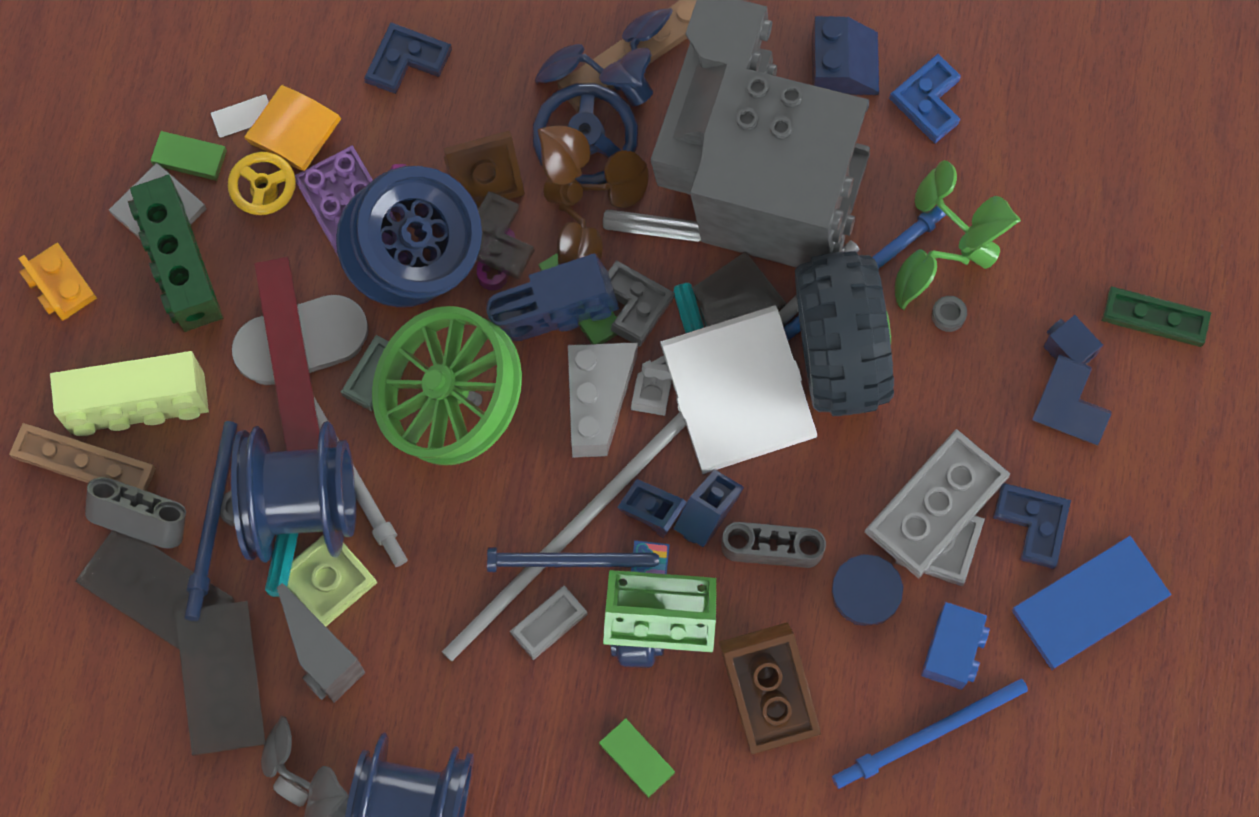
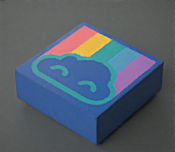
(650, 547)

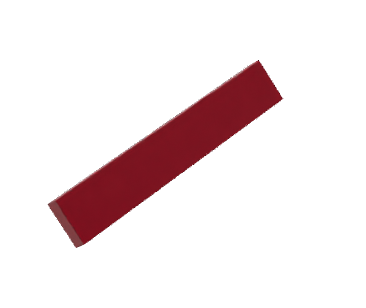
(288, 354)

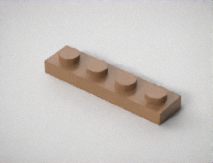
(78, 458)

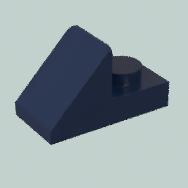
(652, 506)

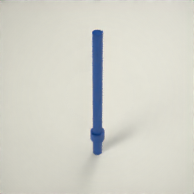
(868, 765)

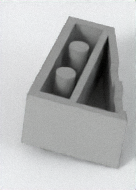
(597, 390)

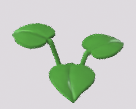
(977, 243)

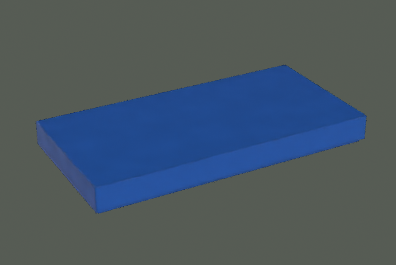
(1091, 602)

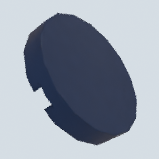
(867, 590)

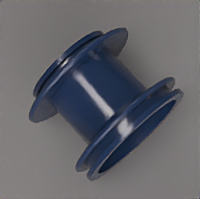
(444, 223)
(291, 492)
(408, 791)

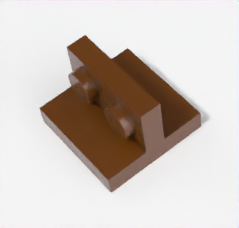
(486, 166)

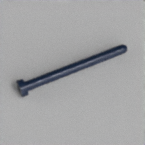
(569, 559)

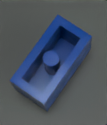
(955, 646)

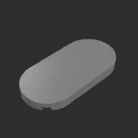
(331, 330)

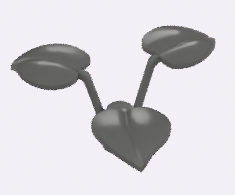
(325, 792)

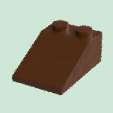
(770, 687)

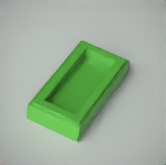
(188, 155)
(637, 758)

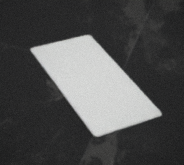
(238, 116)

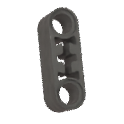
(135, 512)
(782, 535)

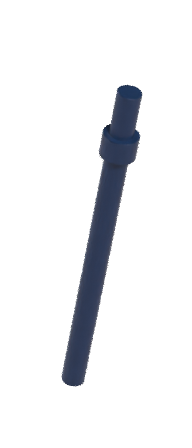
(199, 581)

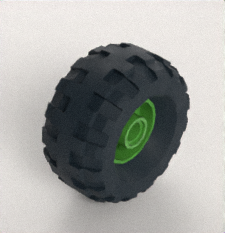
(845, 333)

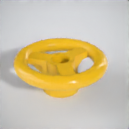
(270, 192)

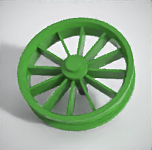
(446, 385)

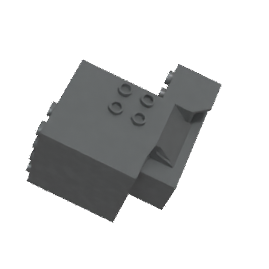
(759, 153)

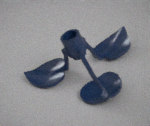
(627, 72)

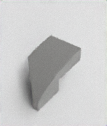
(652, 388)

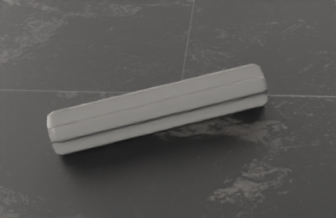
(651, 225)

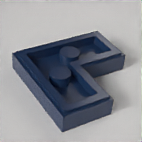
(402, 49)
(1062, 407)
(1041, 514)

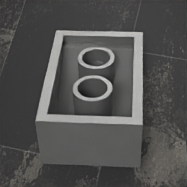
(327, 662)

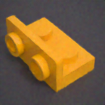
(58, 280)

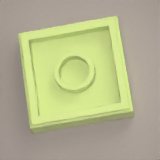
(326, 582)

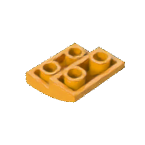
(293, 127)

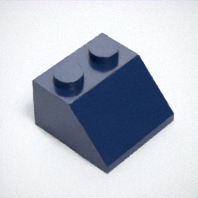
(845, 56)

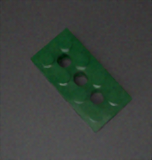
(174, 254)

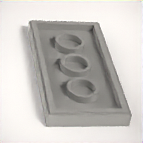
(937, 503)

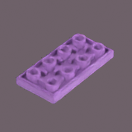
(331, 186)

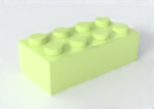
(129, 393)

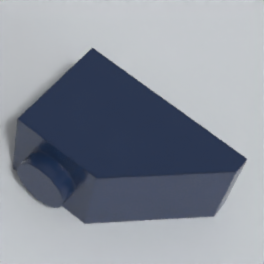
(708, 508)

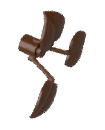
(563, 154)

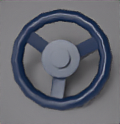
(588, 123)

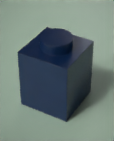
(1072, 341)

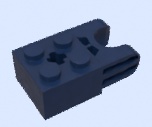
(555, 299)

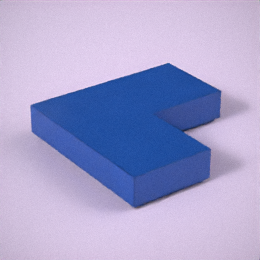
(921, 99)

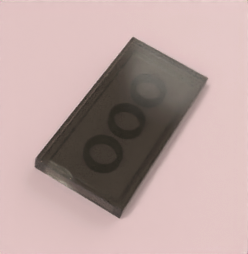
(143, 584)
(220, 679)

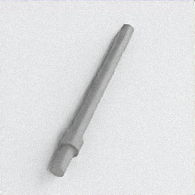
(383, 531)

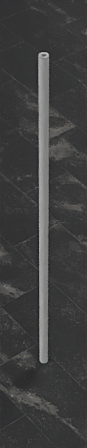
(510, 592)

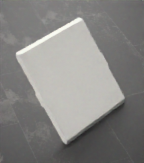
(739, 389)

